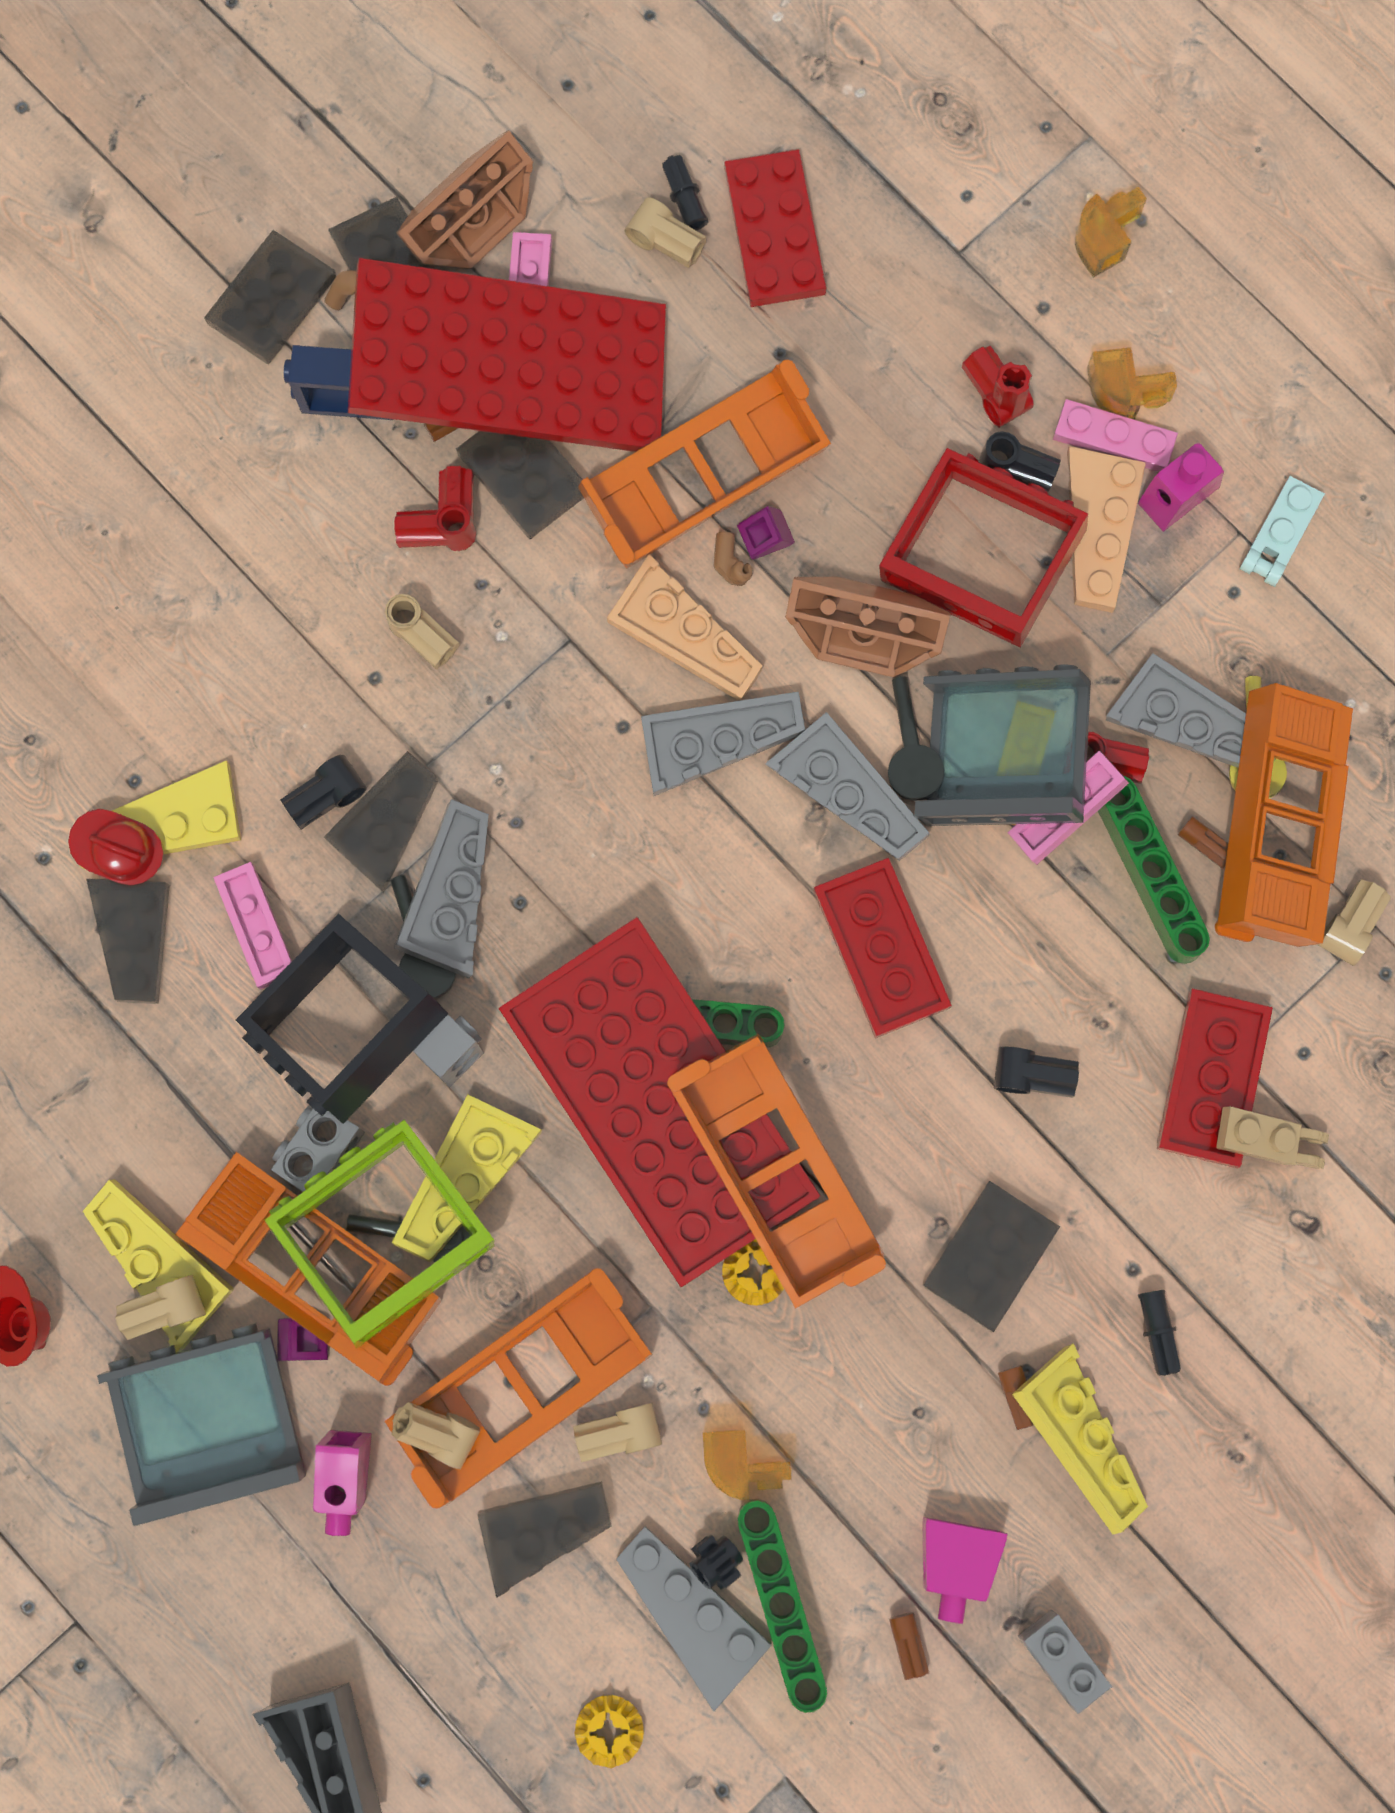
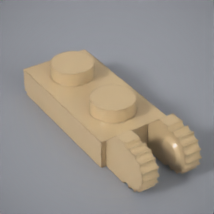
(1268, 1138)

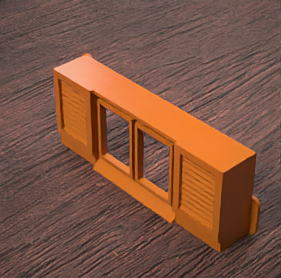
(771, 424)
(1263, 892)
(230, 1227)
(821, 1244)
(591, 1337)

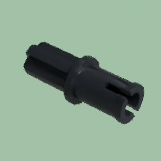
(684, 192)
(1160, 1332)

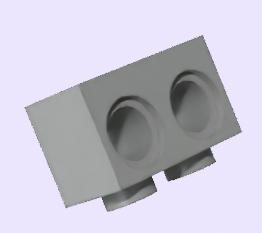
(450, 1049)
(306, 1142)
(1065, 1661)

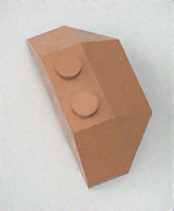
(471, 207)
(865, 624)

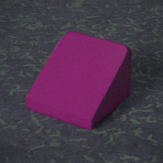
(765, 532)
(297, 1343)

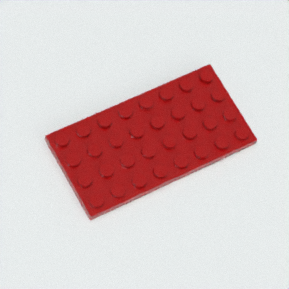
(506, 357)
(606, 1044)

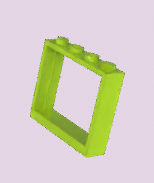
(352, 1166)

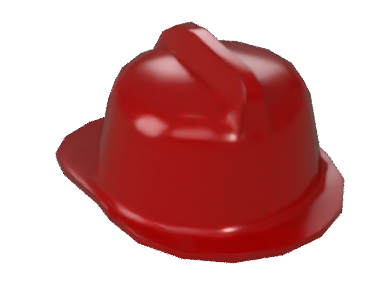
(115, 847)
(23, 1319)

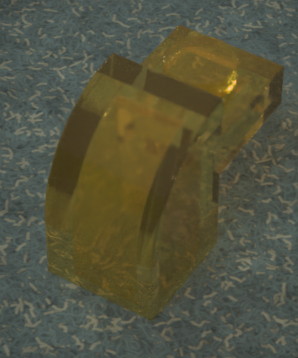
(1100, 234)
(1120, 390)
(728, 1468)

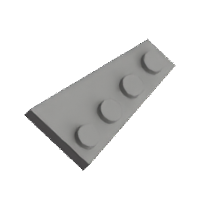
(1180, 712)
(710, 737)
(844, 782)
(445, 904)
(699, 1624)

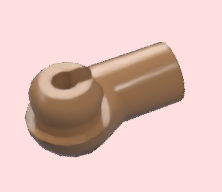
(342, 287)
(727, 564)

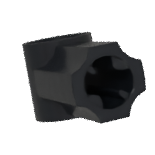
(1022, 463)
(333, 786)
(1024, 1072)

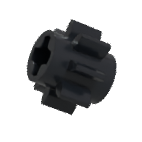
(716, 1562)

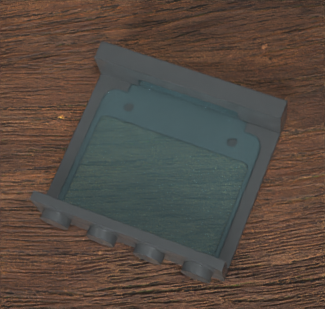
(1009, 746)
(204, 1423)

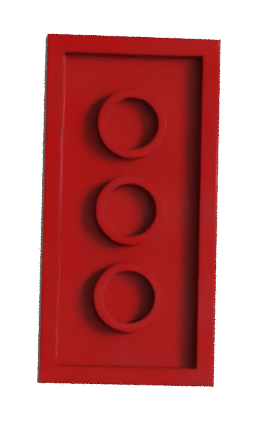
(774, 228)
(882, 947)
(1213, 1069)

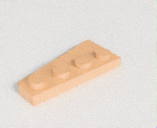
(1109, 493)
(674, 625)

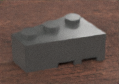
(324, 1750)

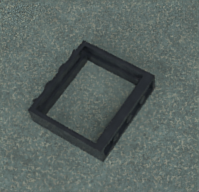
(377, 1058)

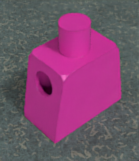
(1186, 481)
(343, 1462)
(959, 1564)

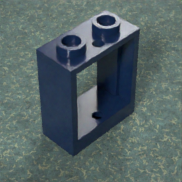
(320, 380)

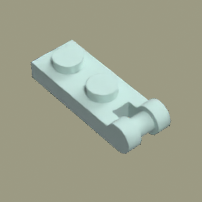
(1282, 530)

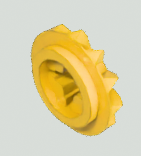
(744, 1288)
(623, 1716)

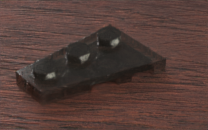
(383, 820)
(538, 1530)

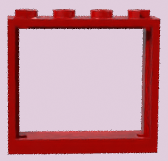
(961, 603)

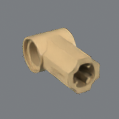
(658, 229)
(421, 632)
(1350, 931)
(169, 1305)
(627, 1431)
(443, 1437)

